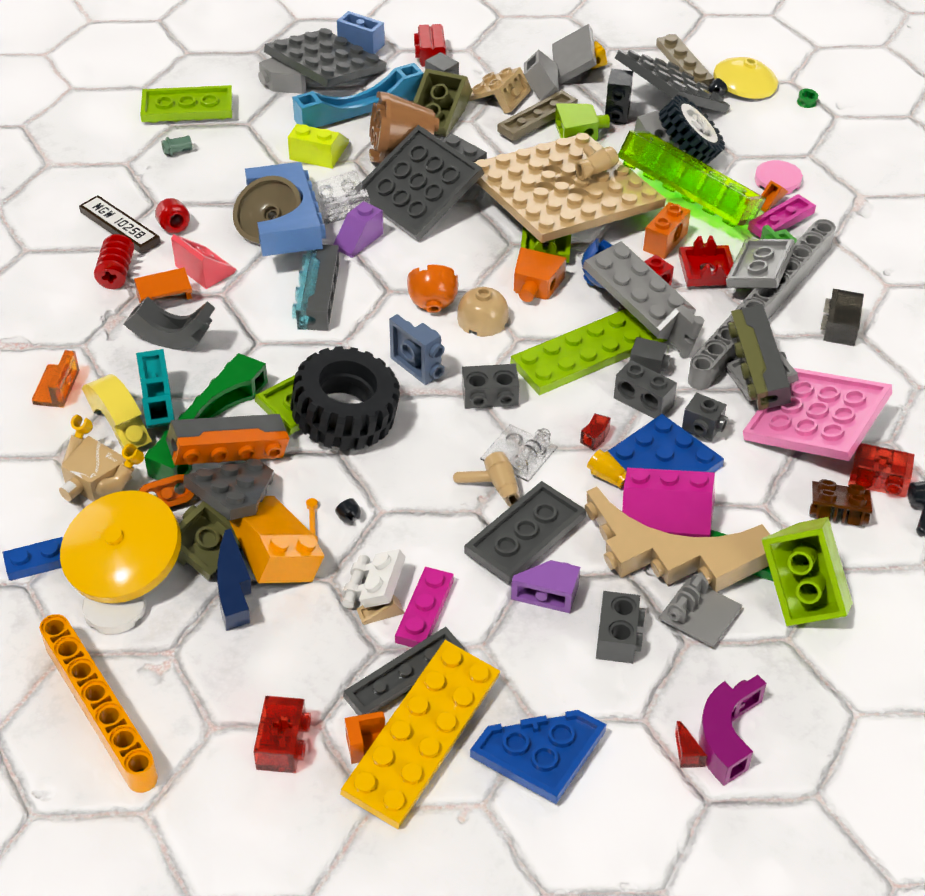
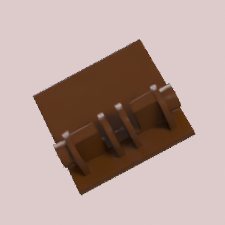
(851, 497)

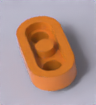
(165, 490)

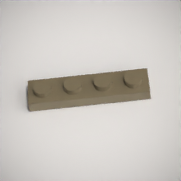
(680, 55)
(534, 116)

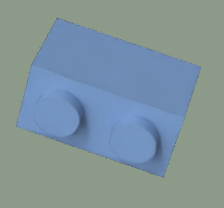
(362, 31)

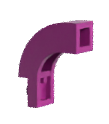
(725, 751)

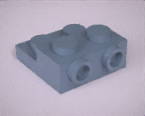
(416, 349)

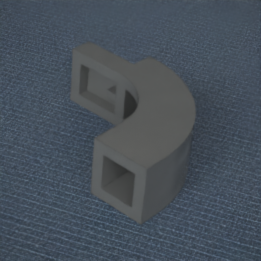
(166, 329)

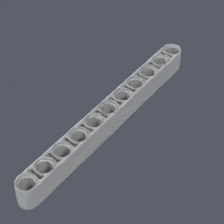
(719, 349)

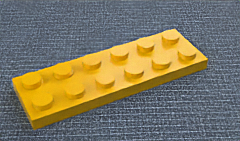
(420, 734)

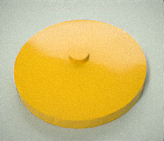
(120, 546)

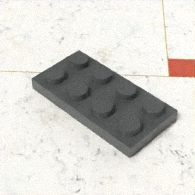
(525, 531)

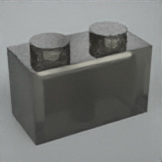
(842, 317)

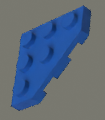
(665, 447)
(540, 750)

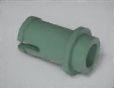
(176, 145)

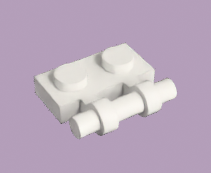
(380, 579)

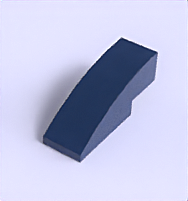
(232, 583)

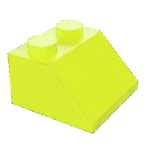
(316, 145)

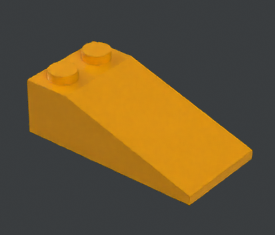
(278, 544)

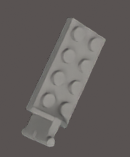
(646, 296)

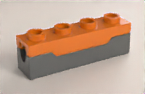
(227, 439)

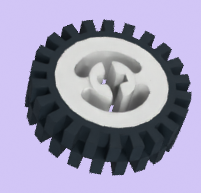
(691, 129)

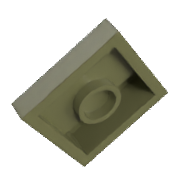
(201, 538)

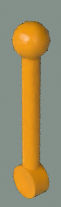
(312, 504)

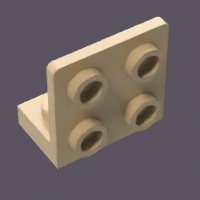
(508, 87)

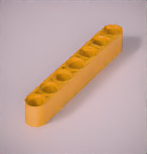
(99, 703)

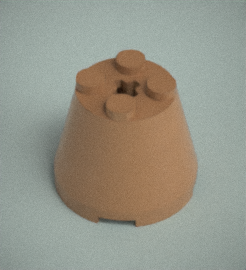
(393, 121)

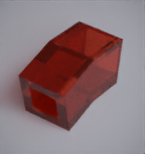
(595, 432)

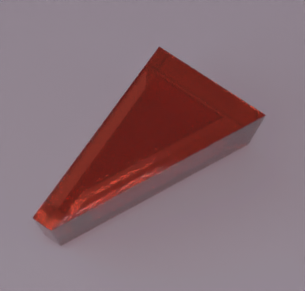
(689, 751)

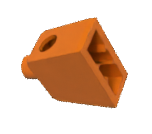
(538, 274)

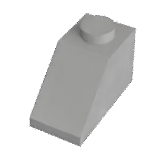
(280, 77)

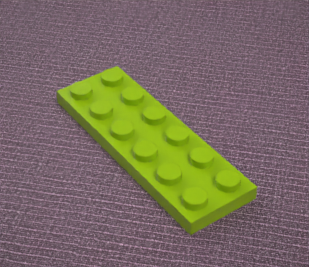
(580, 351)

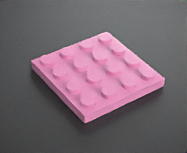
(824, 417)

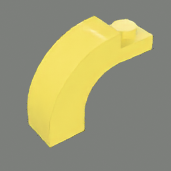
(119, 408)

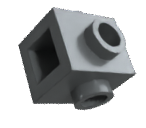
(705, 416)

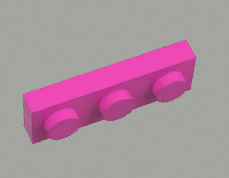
(783, 215)
(424, 607)

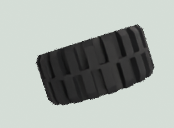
(340, 422)

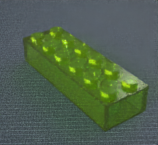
(691, 178)

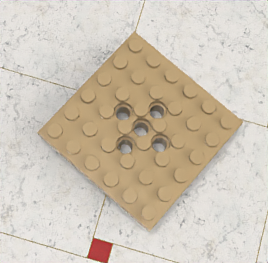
(548, 198)

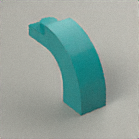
(155, 388)

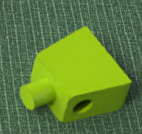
(579, 118)

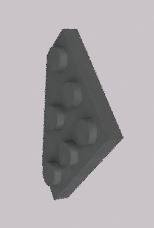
(232, 488)

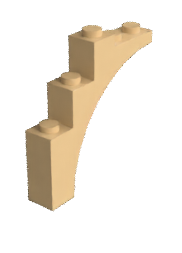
(672, 556)

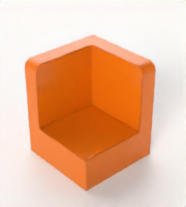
(362, 732)

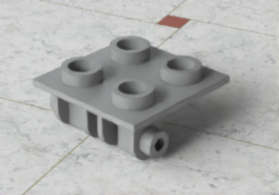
(700, 610)

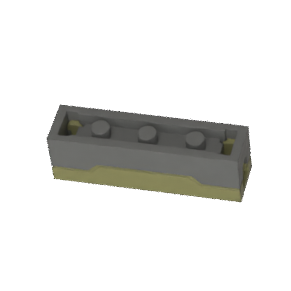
(760, 357)

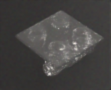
(523, 450)

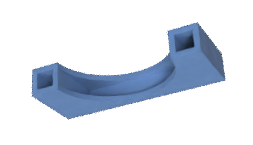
(300, 228)

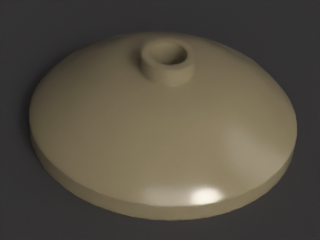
(261, 202)

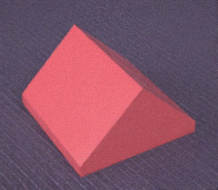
(200, 262)

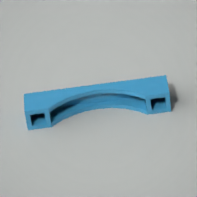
(319, 110)

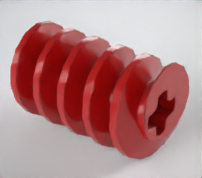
(114, 261)

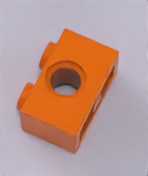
(666, 230)

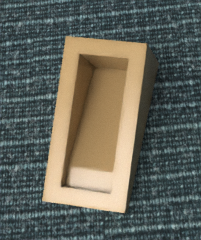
(380, 612)

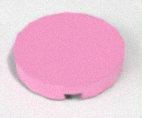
(780, 172)

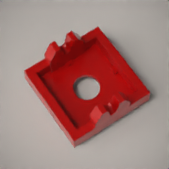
(707, 254)

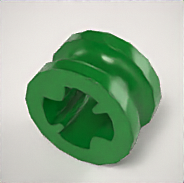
(807, 98)

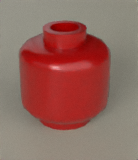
(172, 215)

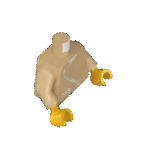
(94, 468)

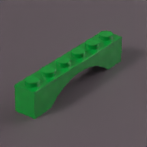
(234, 385)

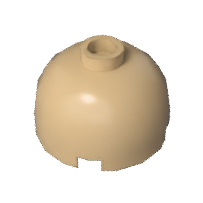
(483, 311)

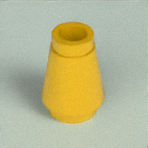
(607, 468)

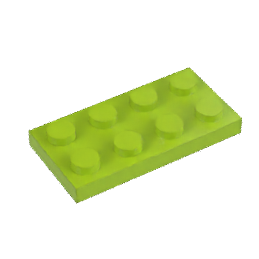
(186, 103)

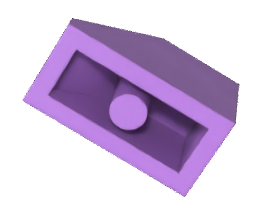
(359, 229)
(547, 585)

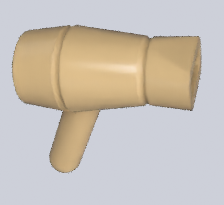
(596, 162)
(499, 472)

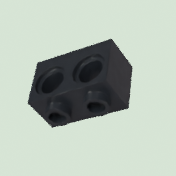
(619, 95)

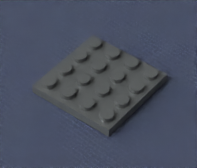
(325, 57)
(672, 81)
(420, 182)

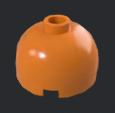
(433, 287)

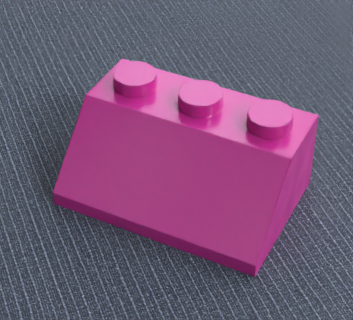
(671, 500)

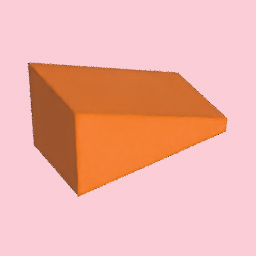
(773, 194)

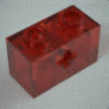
(882, 469)
(281, 734)

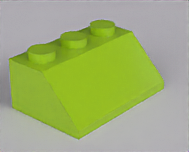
(808, 572)

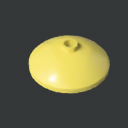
(746, 77)

